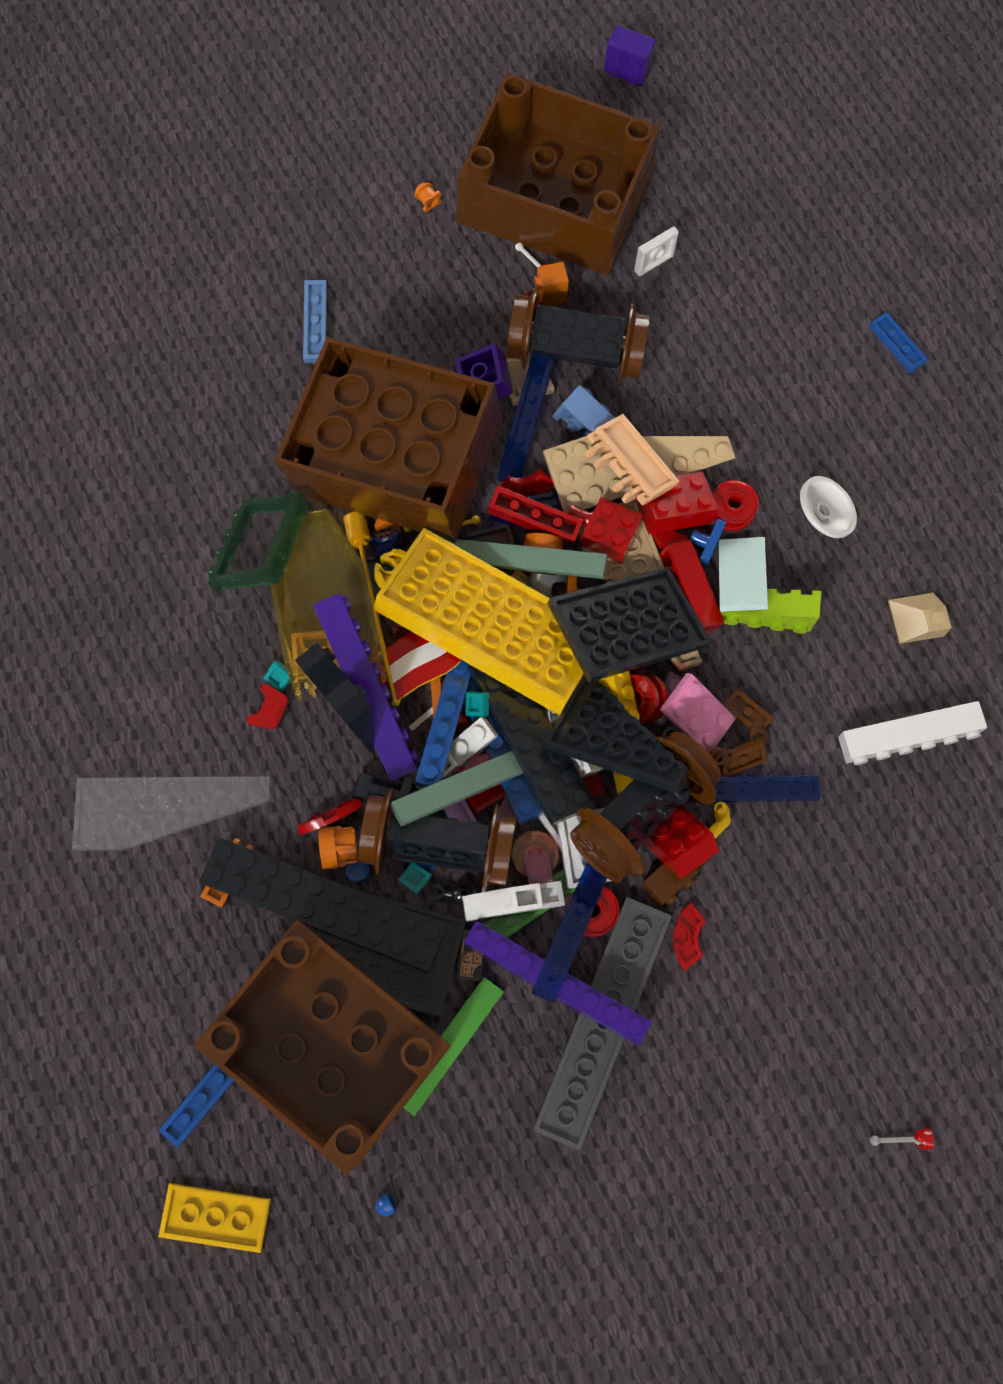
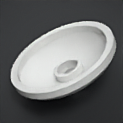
(828, 507)

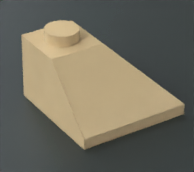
(919, 617)

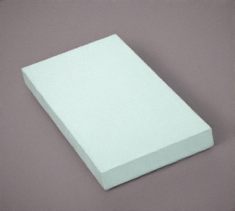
(742, 574)

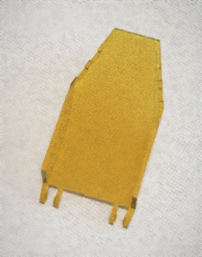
(318, 569)

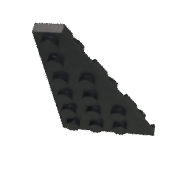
(605, 734)

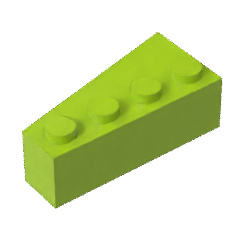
(783, 612)

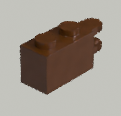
(664, 884)

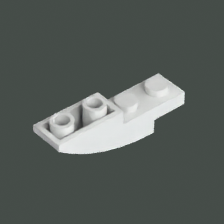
(466, 745)
(513, 900)

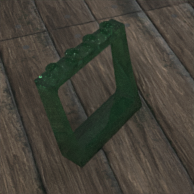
(296, 510)

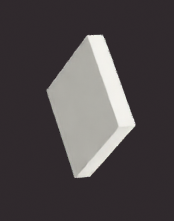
(656, 251)

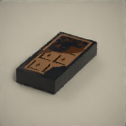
(470, 963)

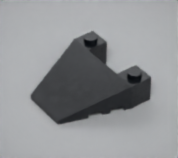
(339, 692)

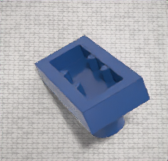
(708, 541)

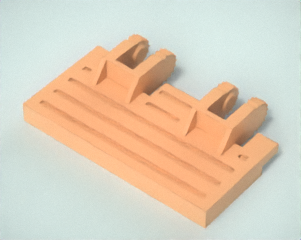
(631, 455)

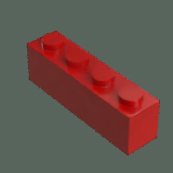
(534, 515)
(690, 575)

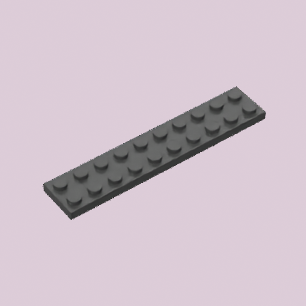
(592, 1047)

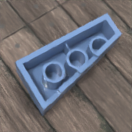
(583, 412)

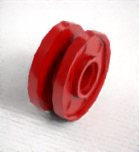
(743, 496)
(649, 696)
(607, 917)

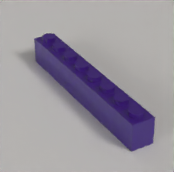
(357, 667)
(573, 991)

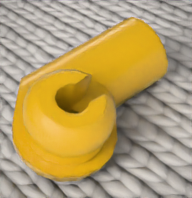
(722, 818)

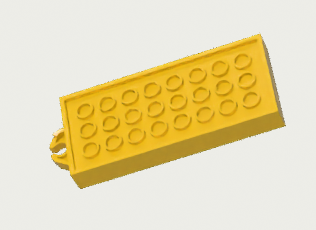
(479, 617)

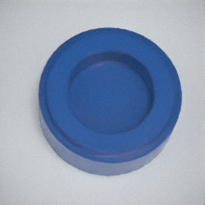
(357, 872)

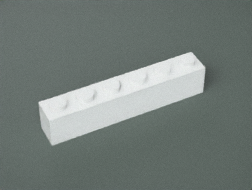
(912, 732)

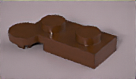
(749, 715)
(740, 757)

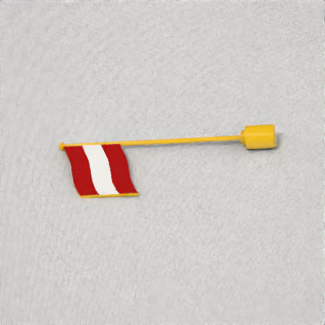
(411, 659)

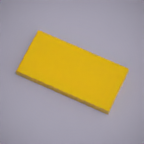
(214, 1217)

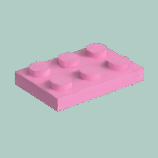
(697, 712)

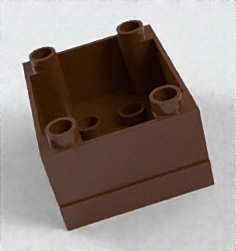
(557, 173)
(391, 438)
(322, 1046)

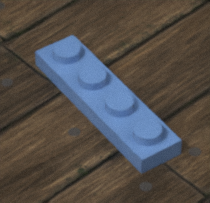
(314, 319)

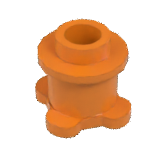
(427, 196)

